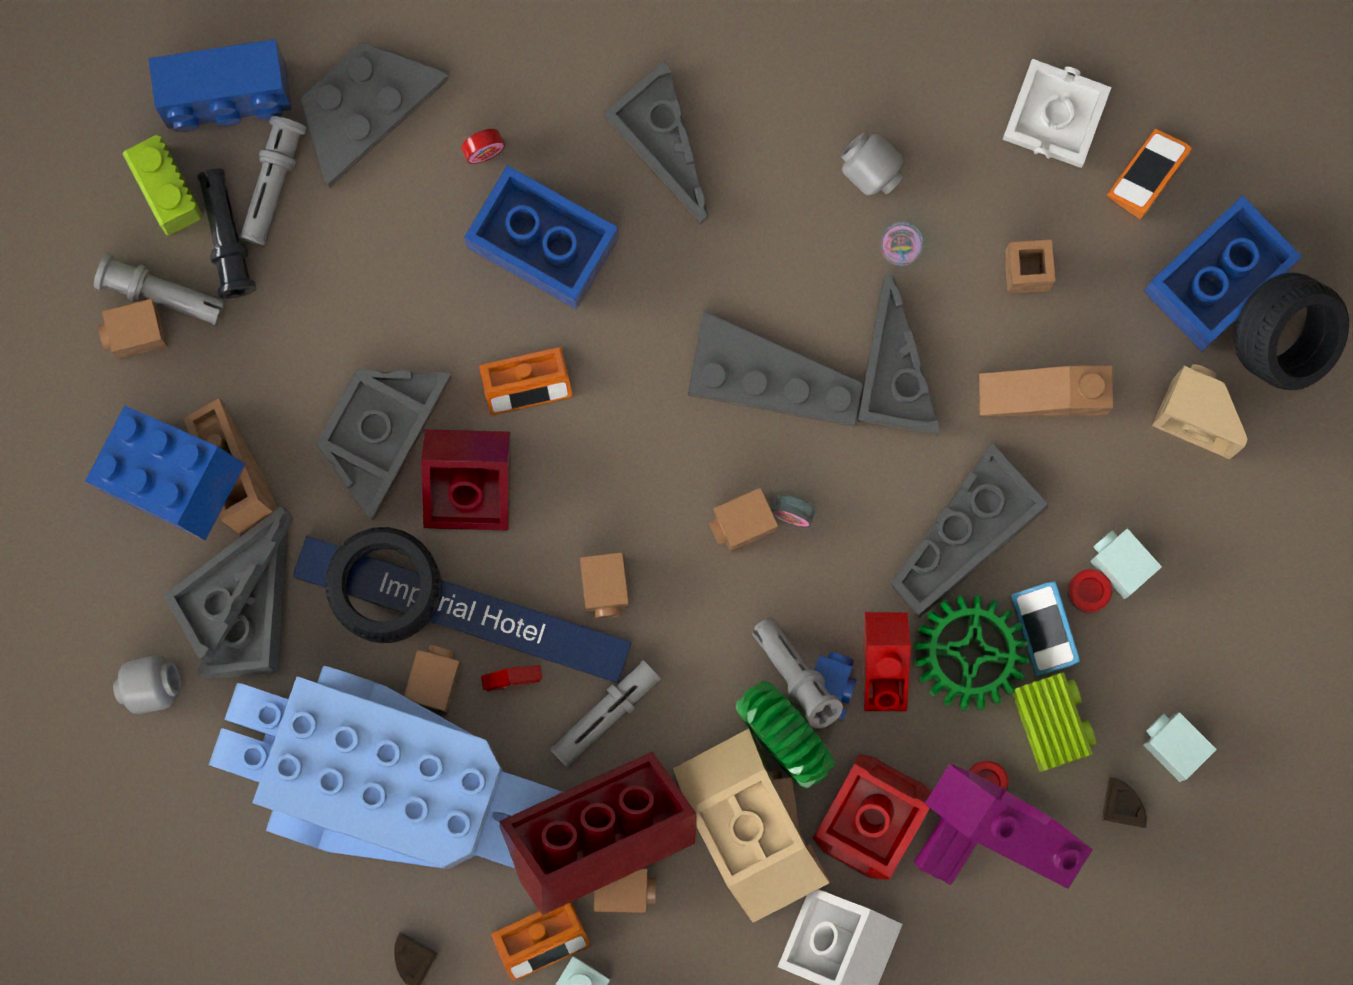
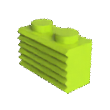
(163, 185)
(1053, 721)

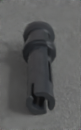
(228, 252)

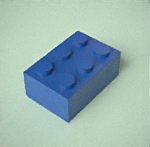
(220, 85)
(541, 237)
(1220, 271)
(165, 472)

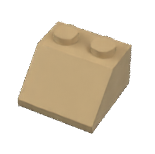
(1201, 412)

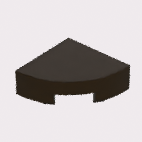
(1123, 805)
(412, 959)

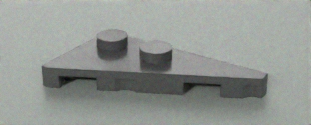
(653, 127)
(255, 635)

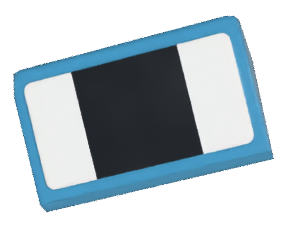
(1046, 628)

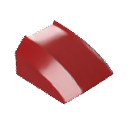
(873, 818)

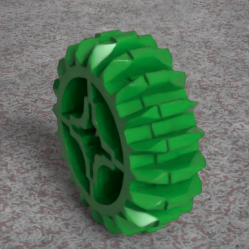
(974, 616)
(785, 734)

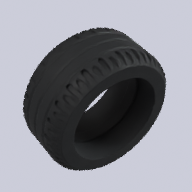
(1317, 346)
(351, 552)

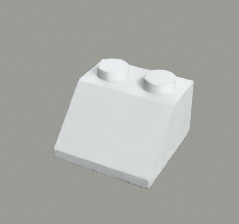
(839, 942)

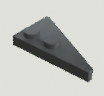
(894, 383)
(217, 591)

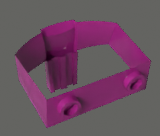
(988, 815)

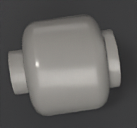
(872, 164)
(147, 684)

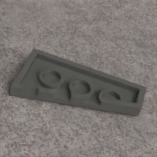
(762, 375)
(975, 525)

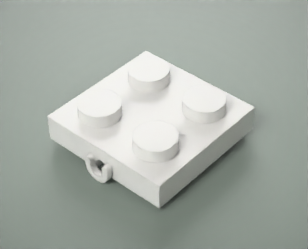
(1057, 113)

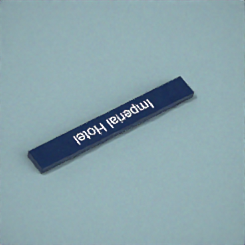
(474, 613)

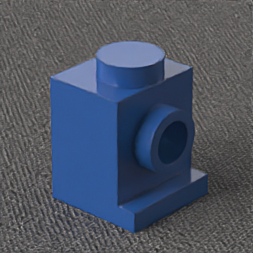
(836, 674)

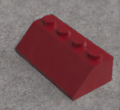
(598, 832)

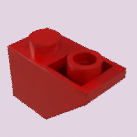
(886, 661)

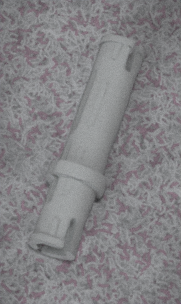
(642, 676)

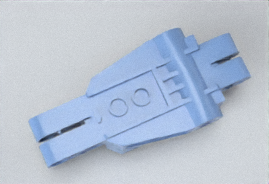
(372, 773)

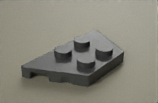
(363, 104)
(378, 428)

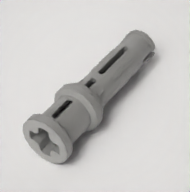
(276, 162)
(139, 285)
(804, 684)

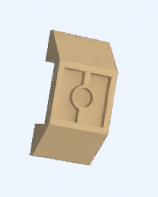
(749, 827)

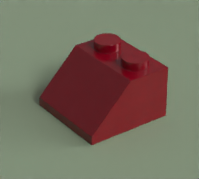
(466, 479)

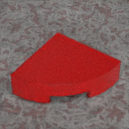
(511, 677)

